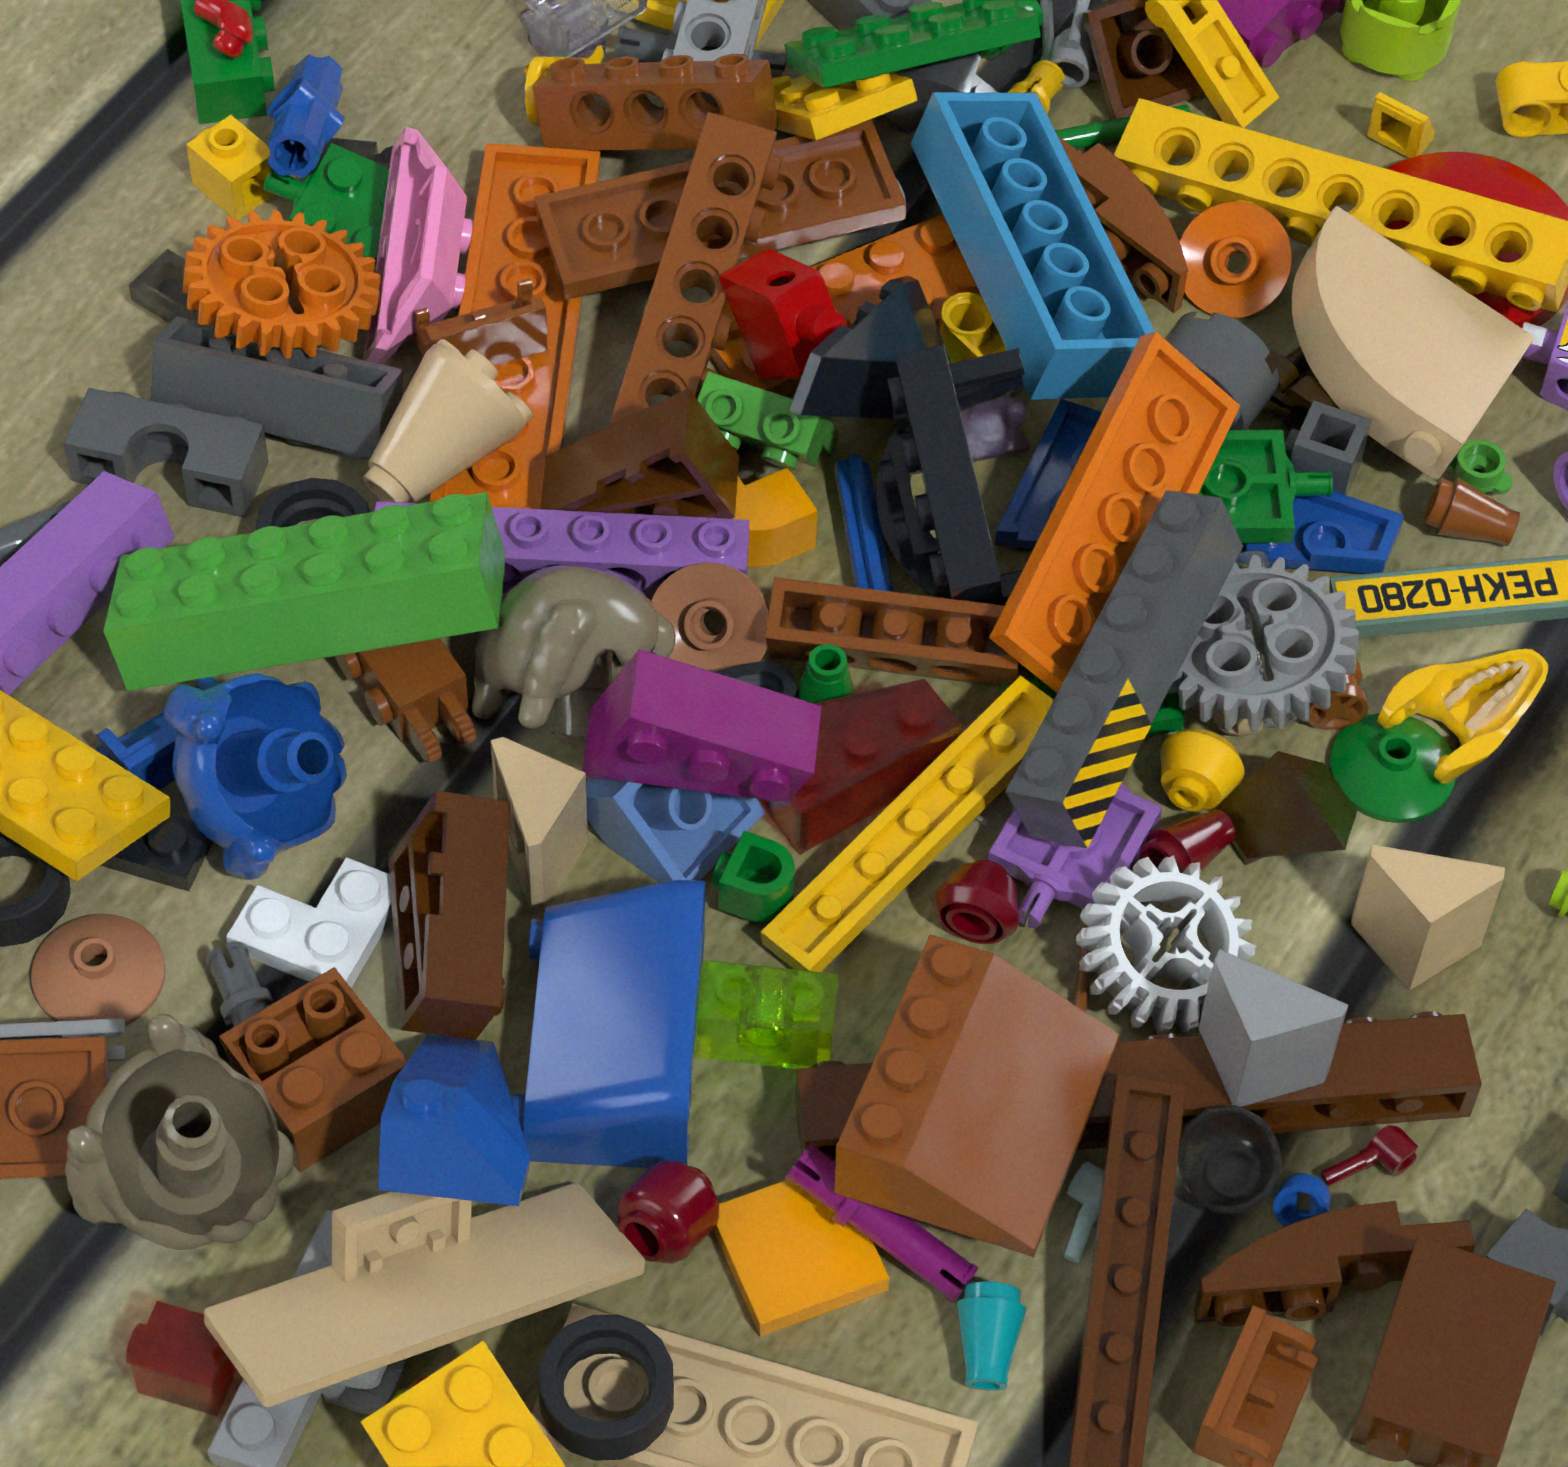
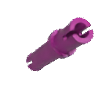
(889, 1230)

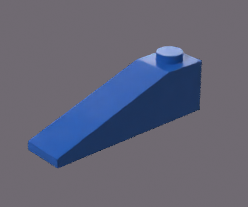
(453, 1126)

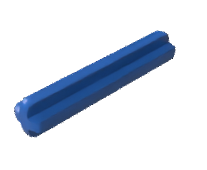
(862, 524)

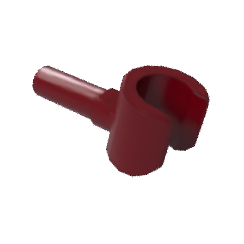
(1389, 1147)

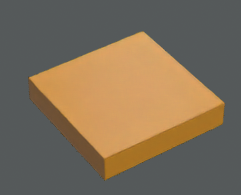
(795, 1257)

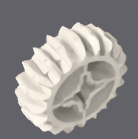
(1119, 907)

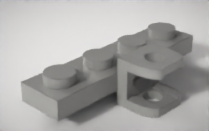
(268, 1435)

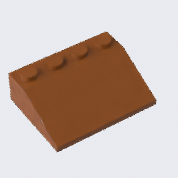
(974, 1099)

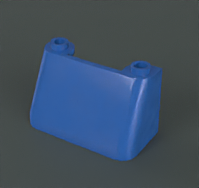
(614, 1027)

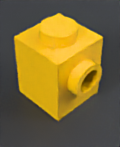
(230, 166)

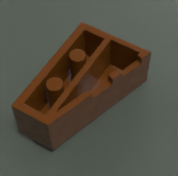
(451, 915)

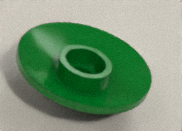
(1389, 786)

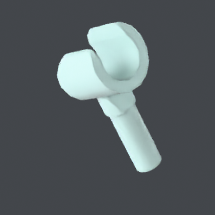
(1086, 1190)

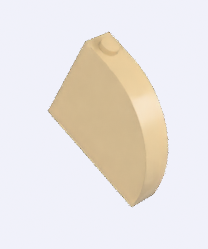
(1399, 342)

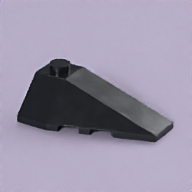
(852, 365)

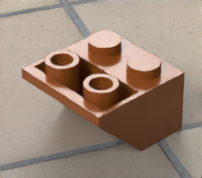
(319, 1064)

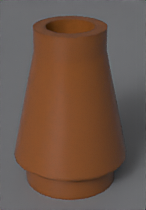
(1468, 513)

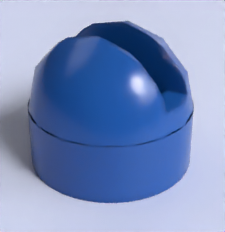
(1288, 1196)

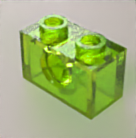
(766, 1015)

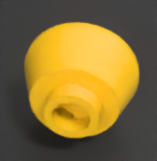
(1199, 769)

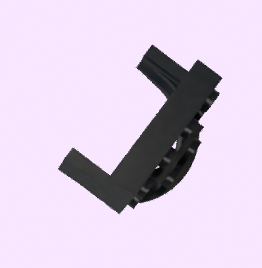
(933, 440)

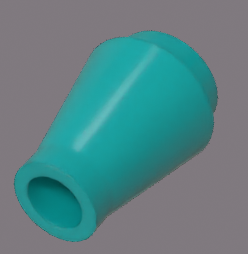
(989, 1332)

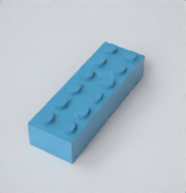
(1031, 241)

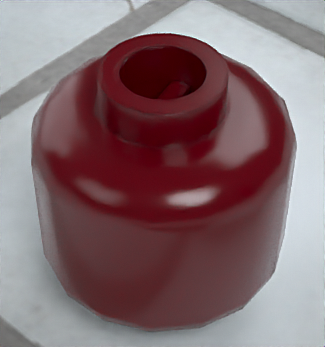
(668, 1211)

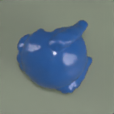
(255, 766)

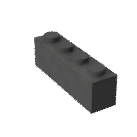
(304, 399)

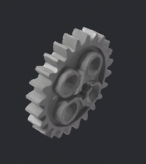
(1297, 626)

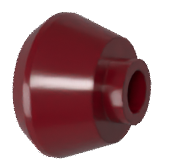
(978, 903)

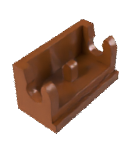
(496, 332)
(1257, 1393)

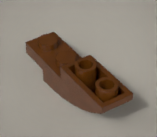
(1307, 1262)

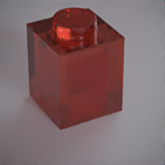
(179, 1360)

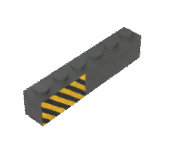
(1125, 669)

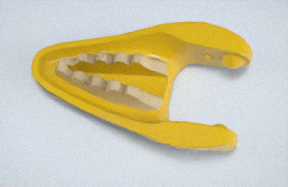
(1472, 699)

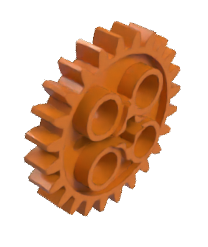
(241, 291)

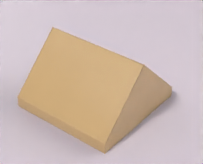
(545, 817)
(1423, 910)

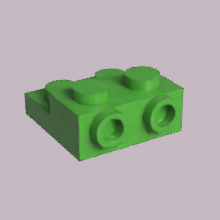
(765, 422)

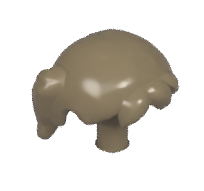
(560, 645)
(178, 1146)

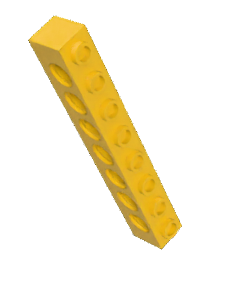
(1435, 211)

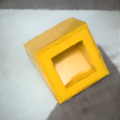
(1399, 126)

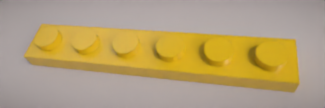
(908, 833)

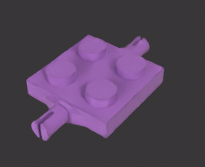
(1070, 871)

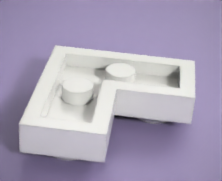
(313, 939)

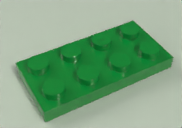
(922, 37)

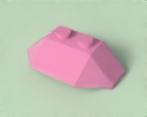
(417, 246)

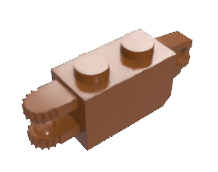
(414, 692)

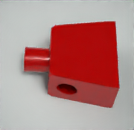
(779, 311)

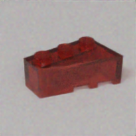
(865, 759)

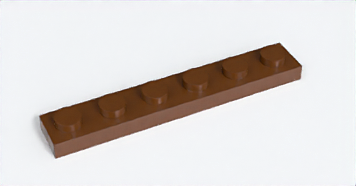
(1127, 1274)

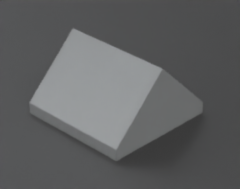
(1267, 1030)

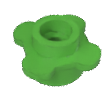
(1484, 458)

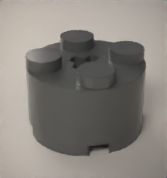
(1230, 358)

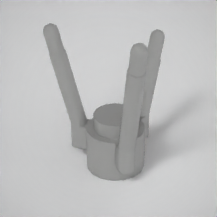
(1071, 48)

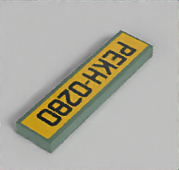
(1457, 596)

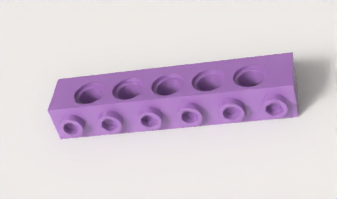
(628, 545)

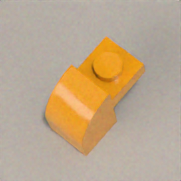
(779, 516)

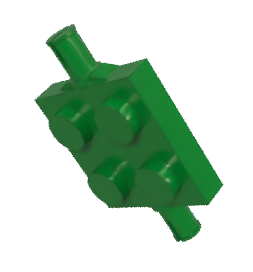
(342, 191)
(1261, 485)

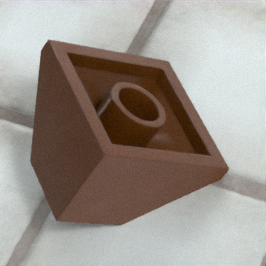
(1136, 58)

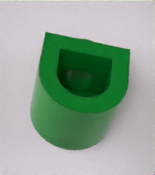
(755, 878)

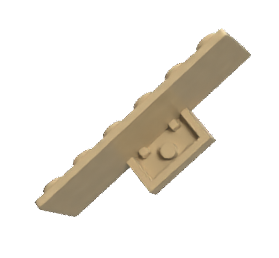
(415, 1279)

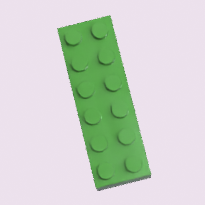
(306, 591)

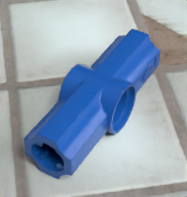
(305, 116)

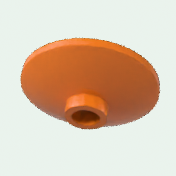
(1218, 236)

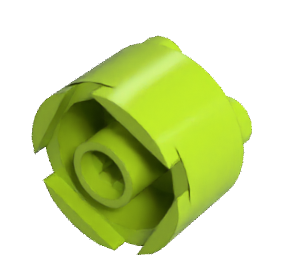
(1398, 34)

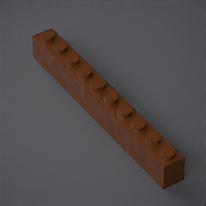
(1377, 1076)

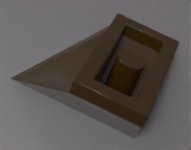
(1289, 810)

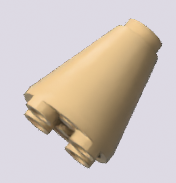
(443, 425)

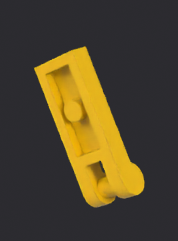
(1215, 57)

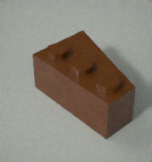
(648, 464)

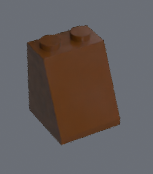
(1452, 1359)

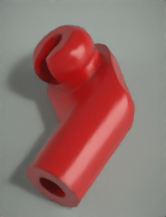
(233, 23)

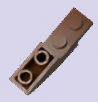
(1133, 224)

